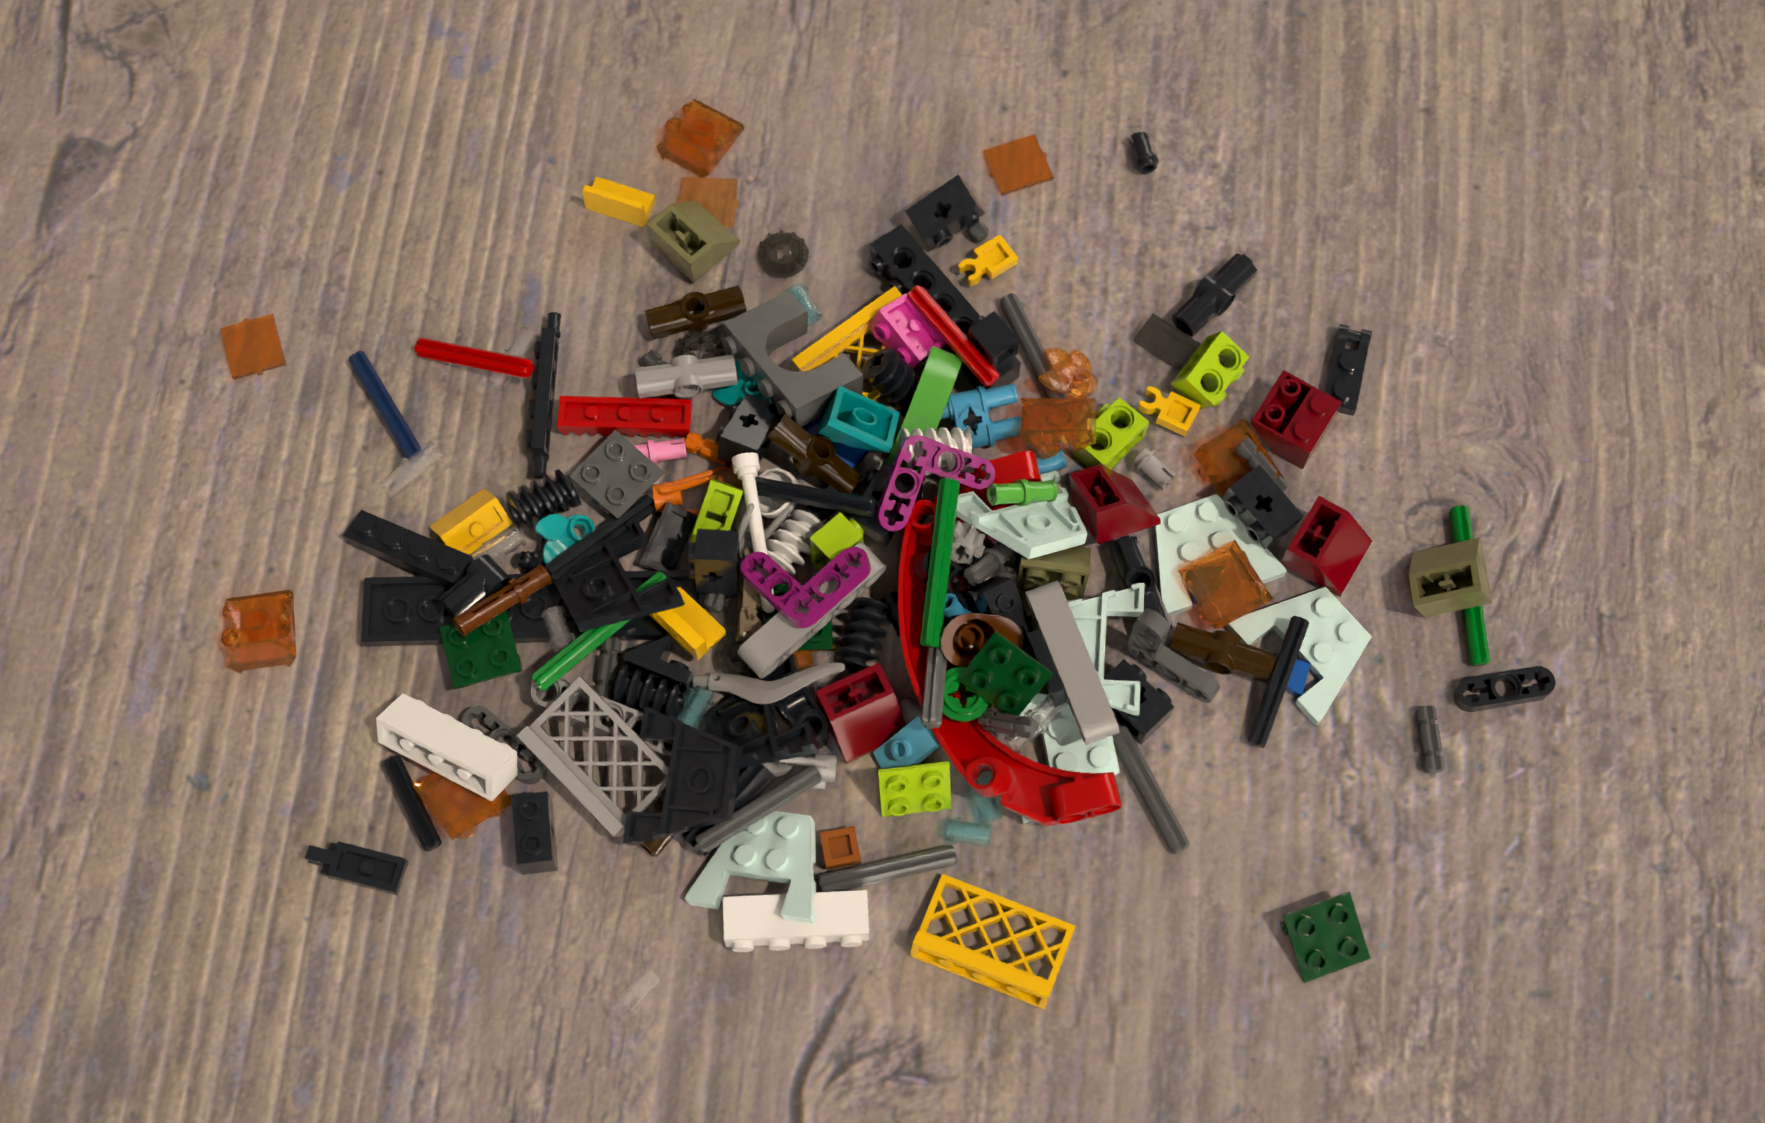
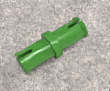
(1022, 492)

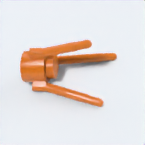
(672, 491)

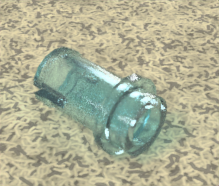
(801, 294)
(697, 706)
(986, 807)
(968, 832)

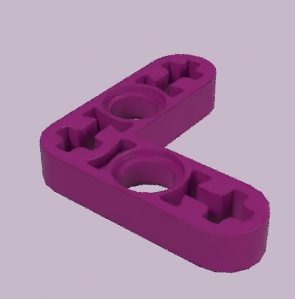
(926, 462)
(799, 595)

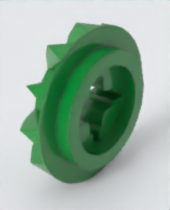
(974, 705)

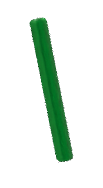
(940, 563)
(1474, 616)
(581, 647)

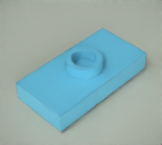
(907, 746)

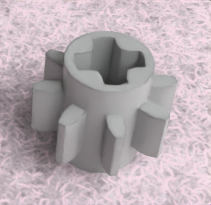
(967, 543)

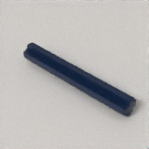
(384, 404)

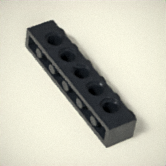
(901, 248)

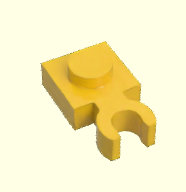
(990, 258)
(1173, 412)

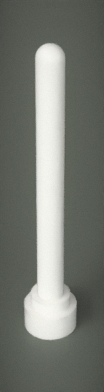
(746, 468)

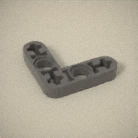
(1148, 647)

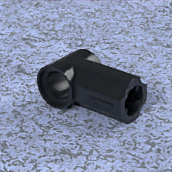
(481, 580)

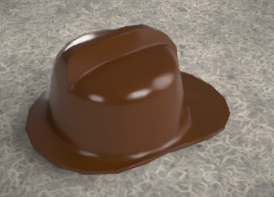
(970, 632)

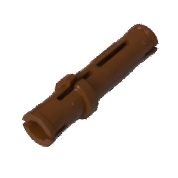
(495, 604)

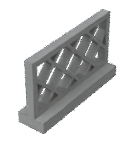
(574, 777)

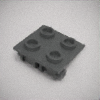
(616, 475)

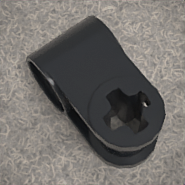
(802, 708)

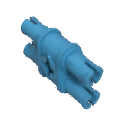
(979, 403)

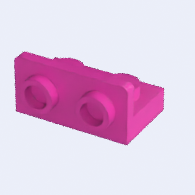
(906, 331)

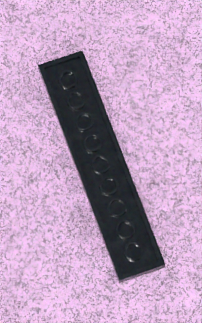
(410, 612)

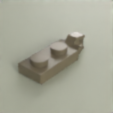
(747, 605)

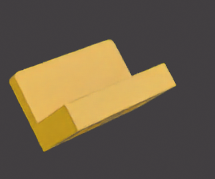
(619, 201)
(472, 523)
(691, 626)

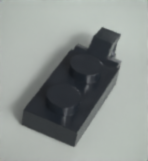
(360, 866)

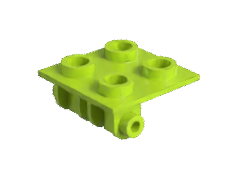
(914, 789)

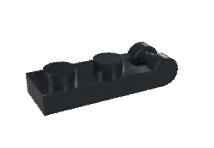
(1347, 367)

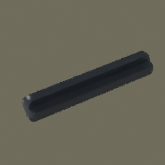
(412, 803)

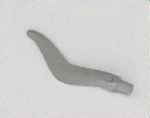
(762, 691)

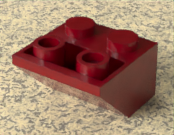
(1294, 418)
(1110, 503)
(1327, 546)
(861, 712)

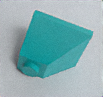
(859, 422)

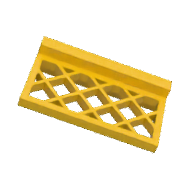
(844, 337)
(982, 968)

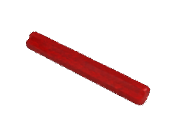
(953, 336)
(474, 357)

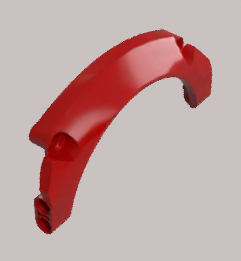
(1026, 786)

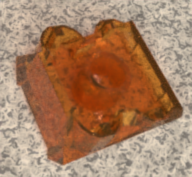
(698, 138)
(1057, 424)
(1221, 463)
(1224, 585)
(259, 630)
(458, 807)

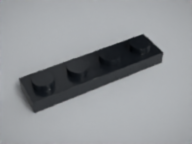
(407, 548)

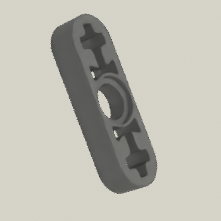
(504, 731)

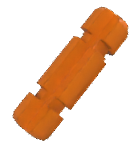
(707, 447)

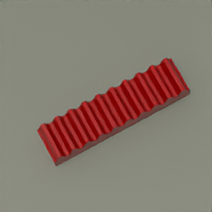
(625, 416)

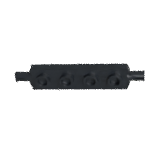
(542, 406)

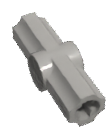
(686, 376)

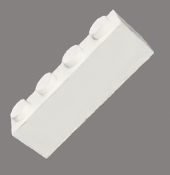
(447, 746)
(759, 922)

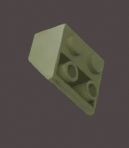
(690, 238)
(1067, 566)
(1449, 578)

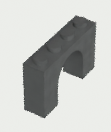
(795, 393)

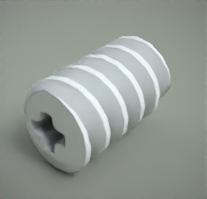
(955, 439)
(793, 540)

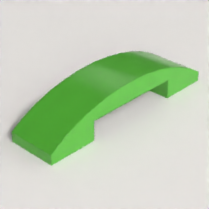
(930, 395)

